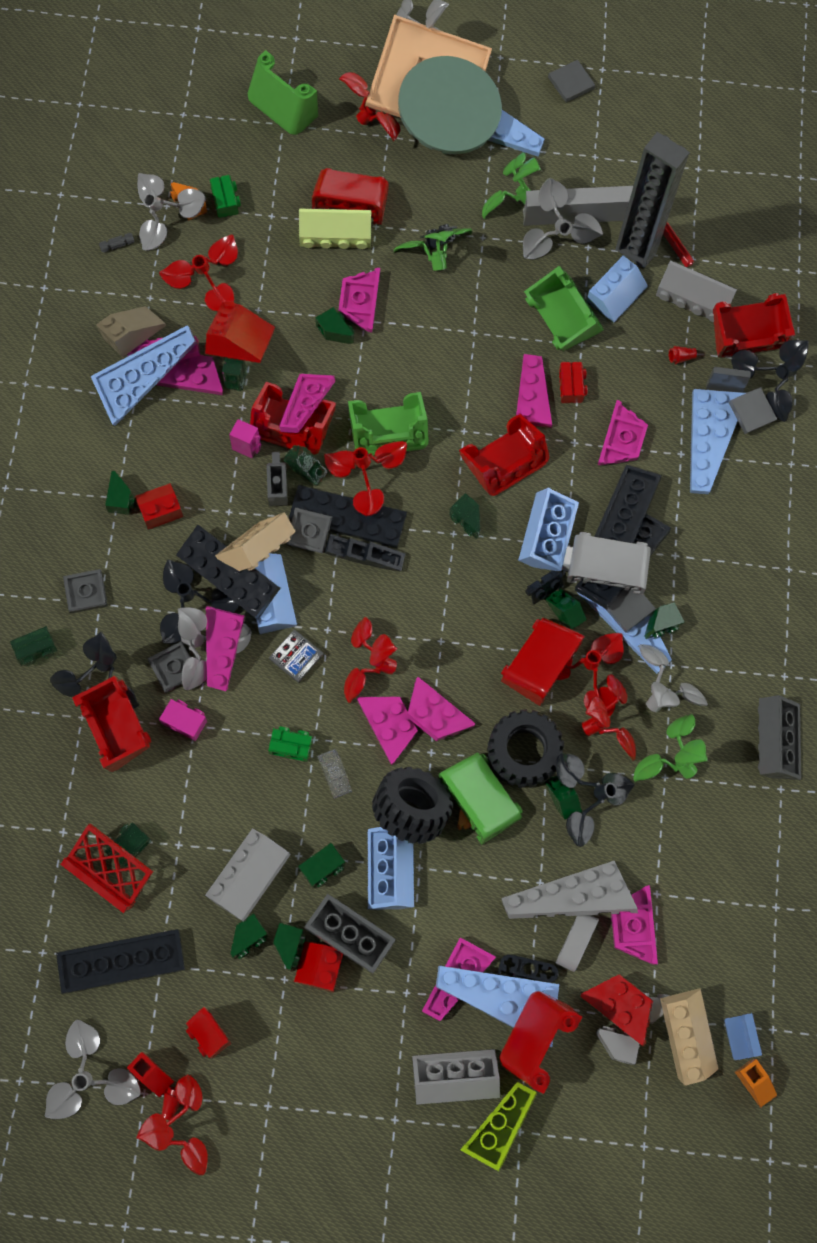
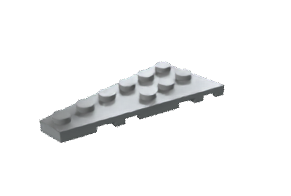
(574, 895)

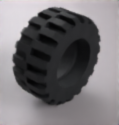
(529, 723)
(402, 819)

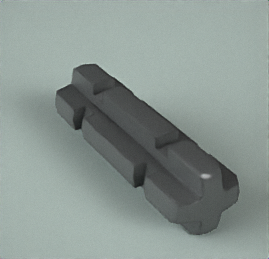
(116, 242)

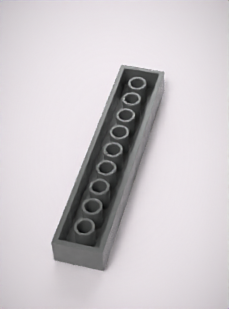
(651, 199)

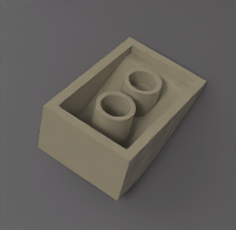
(129, 328)

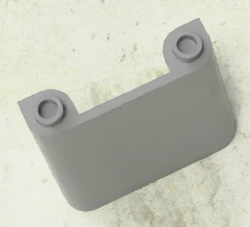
(609, 562)

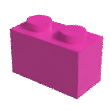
(245, 439)
(183, 719)

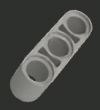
(576, 942)

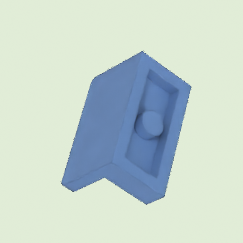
(742, 1037)

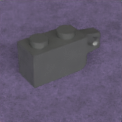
(276, 481)

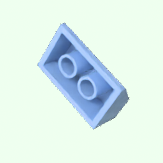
(617, 289)

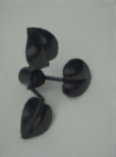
(793, 355)
(177, 580)
(96, 650)
(613, 789)

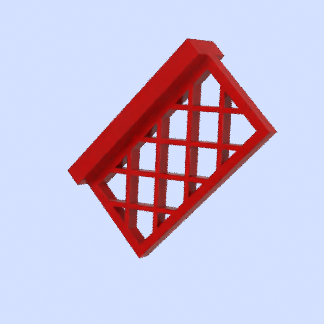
(101, 883)

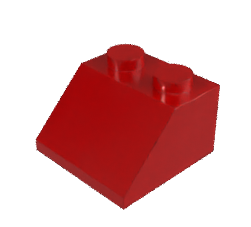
(159, 506)
(319, 966)
(207, 1033)

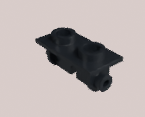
(431, 243)
(551, 583)

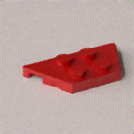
(622, 1005)

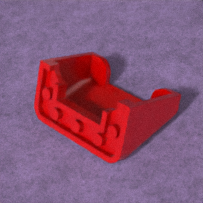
(351, 192)
(752, 326)
(268, 414)
(508, 457)
(541, 659)
(113, 723)
(533, 1036)

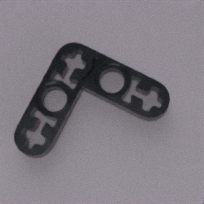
(518, 970)

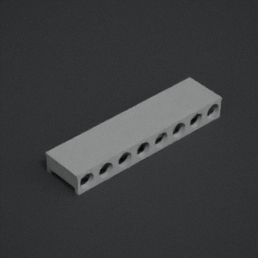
(601, 202)

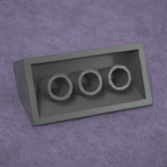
(779, 738)
(350, 933)

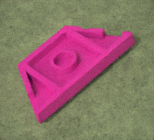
(359, 298)
(195, 375)
(623, 437)
(435, 713)
(389, 723)
(635, 931)

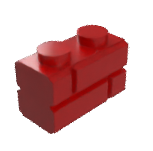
(572, 382)

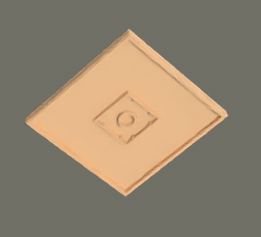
(406, 47)

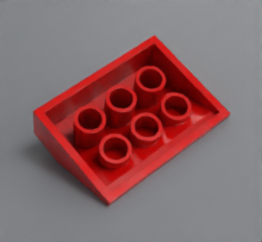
(238, 334)

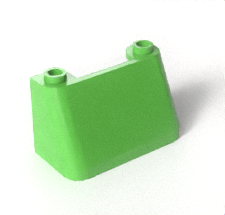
(279, 101)
(563, 309)
(389, 425)
(481, 797)

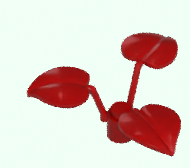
(367, 114)
(179, 272)
(341, 463)
(610, 650)
(379, 658)
(601, 719)
(159, 1135)

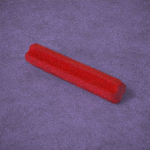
(677, 246)

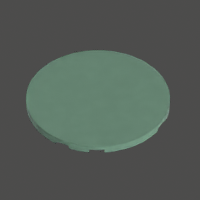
(449, 104)

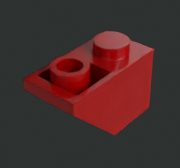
(150, 1074)

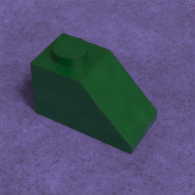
(119, 496)

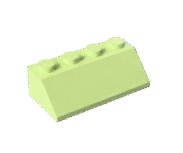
(335, 228)

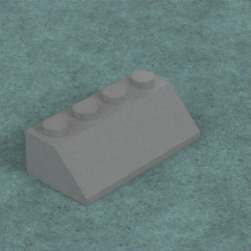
(693, 290)
(247, 875)
(456, 1076)

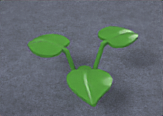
(526, 169)
(438, 257)
(690, 753)

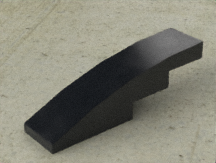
(363, 553)

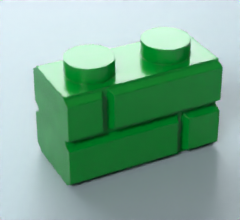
(224, 196)
(290, 744)

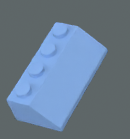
(548, 530)
(280, 611)
(389, 871)

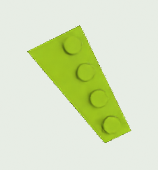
(496, 1135)

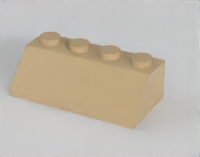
(257, 543)
(689, 1036)

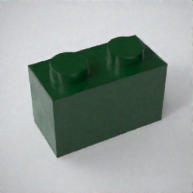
(322, 866)

